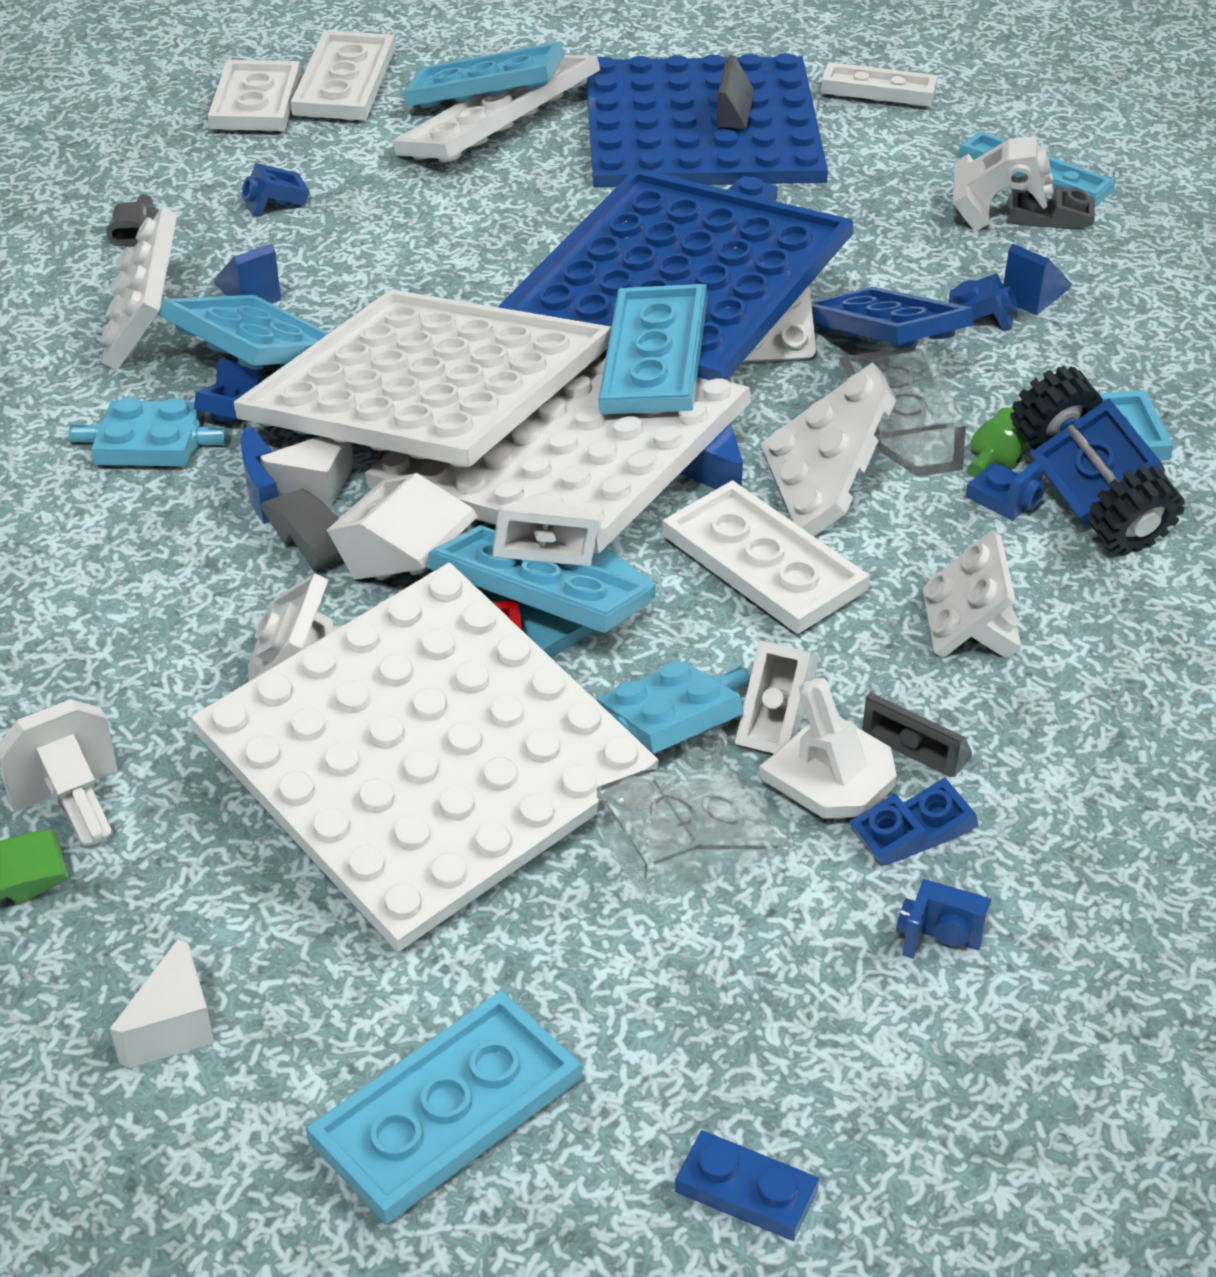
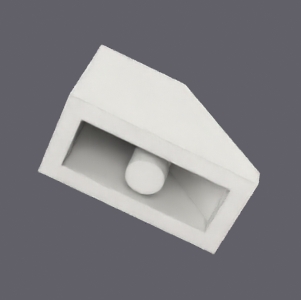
(773, 696)

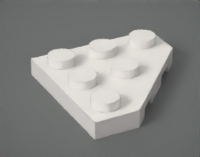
(826, 448)

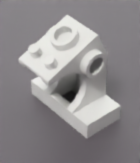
(982, 178)

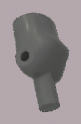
(128, 219)

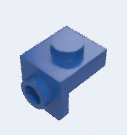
(987, 297)
(231, 383)

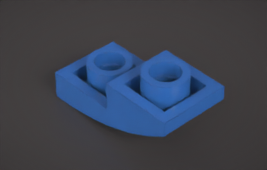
(906, 828)

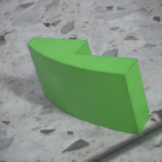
(30, 865)

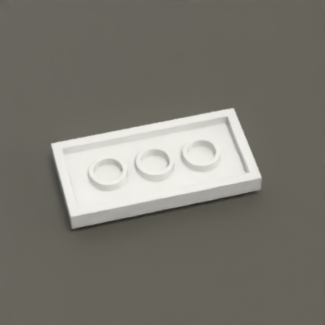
(343, 75)
(138, 287)
(765, 556)

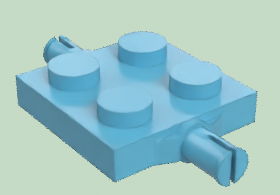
(147, 433)
(676, 703)

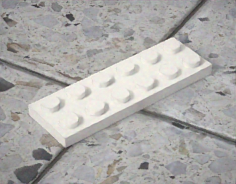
(472, 121)

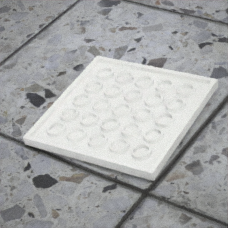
(425, 376)
(583, 458)
(421, 752)

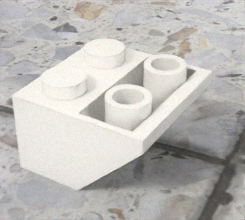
(398, 527)

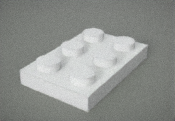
(254, 95)

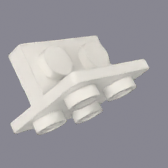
(974, 600)

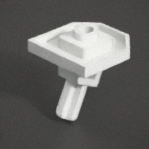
(290, 625)
(59, 758)
(830, 761)

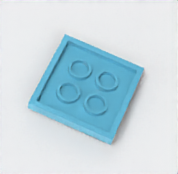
(243, 327)

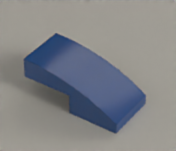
(258, 481)

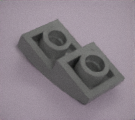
(1064, 210)
(304, 520)

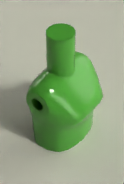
(998, 443)

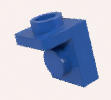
(273, 183)
(1007, 491)
(943, 913)

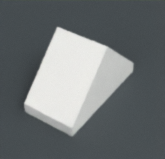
(314, 465)
(545, 531)
(164, 1014)

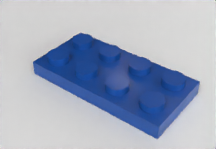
(890, 316)

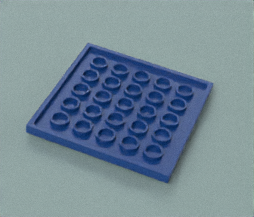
(665, 121)
(684, 232)

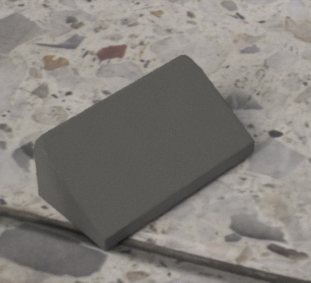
(734, 96)
(915, 736)

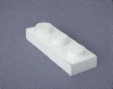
(879, 84)

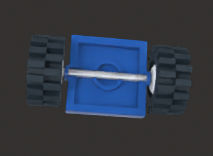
(1097, 461)

